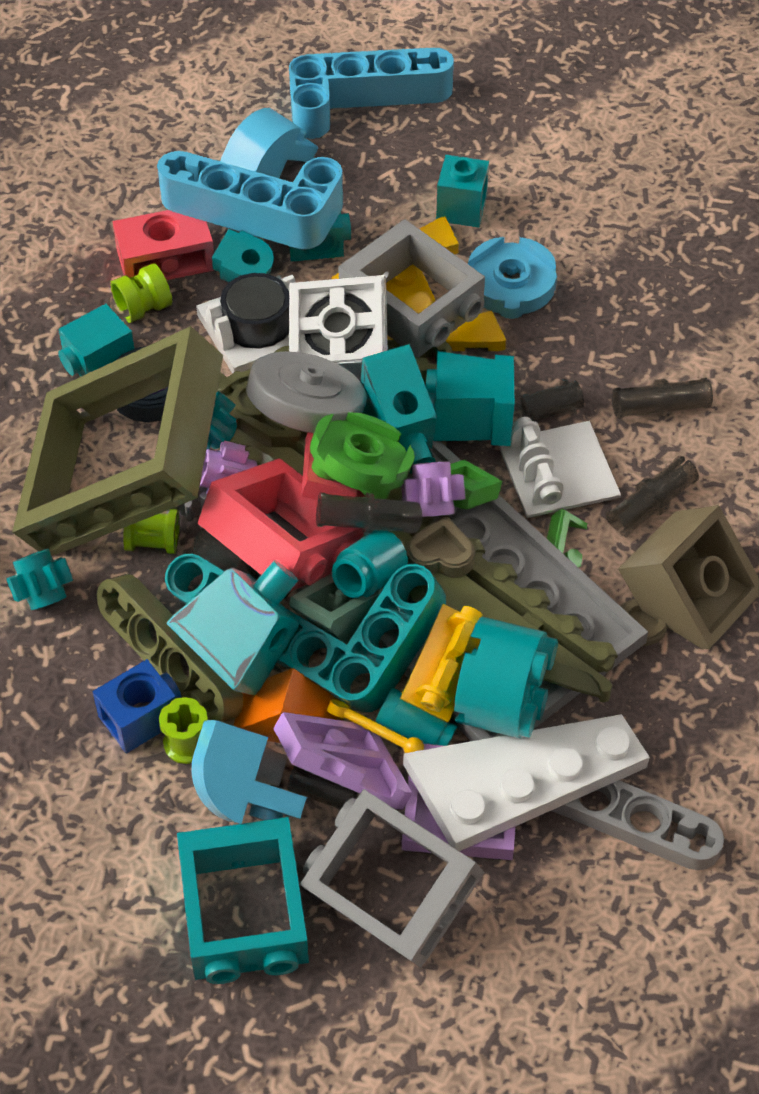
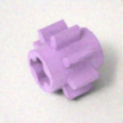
(224, 462)
(434, 488)

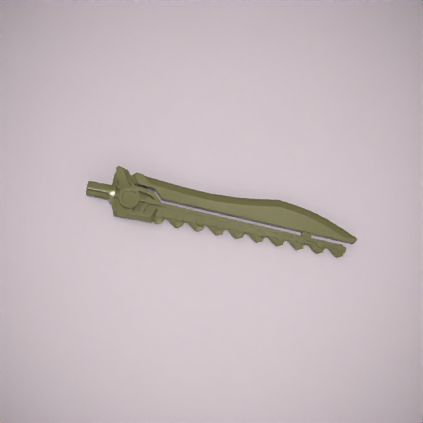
(487, 587)

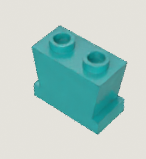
(472, 398)

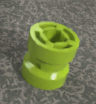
(142, 292)

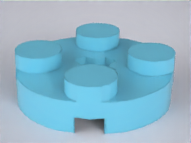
(521, 295)

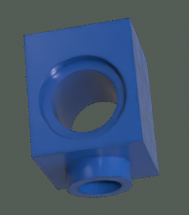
(116, 699)

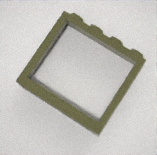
(60, 520)

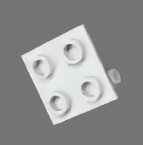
(557, 467)

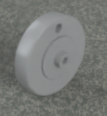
(303, 389)

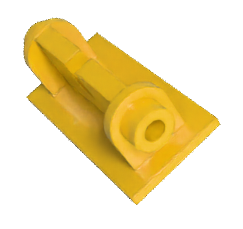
(438, 667)

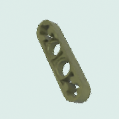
(128, 608)

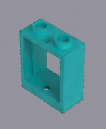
(233, 849)

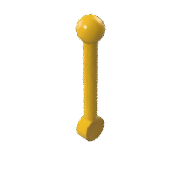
(342, 710)

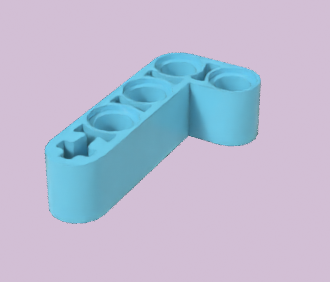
(364, 81)
(254, 202)

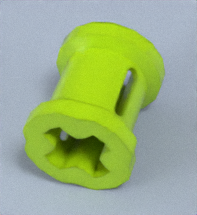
(154, 532)
(173, 719)

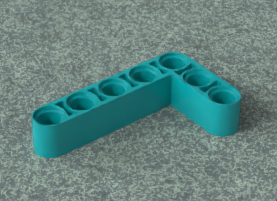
(362, 652)

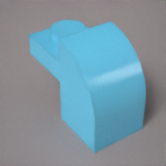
(266, 143)
(226, 772)

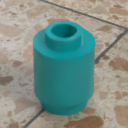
(368, 564)

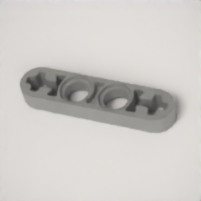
(628, 800)

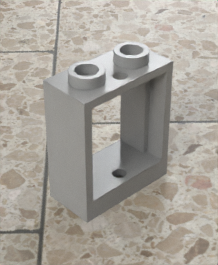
(408, 246)
(438, 906)

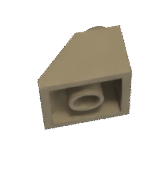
(693, 575)

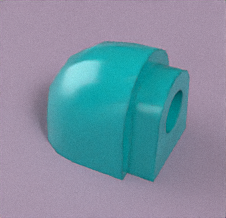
(241, 255)

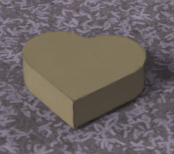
(442, 549)

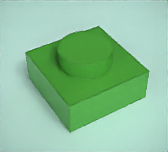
(478, 484)

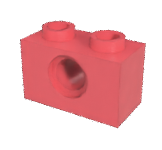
(169, 239)

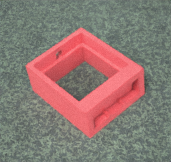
(238, 519)

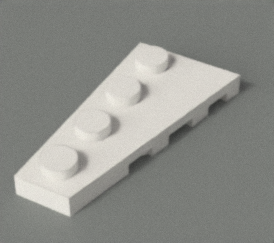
(507, 780)

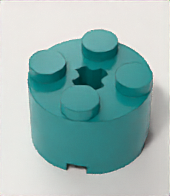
(504, 677)

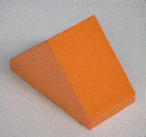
(281, 693)

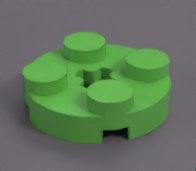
(361, 454)

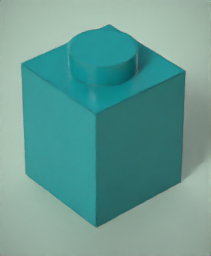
(94, 341)

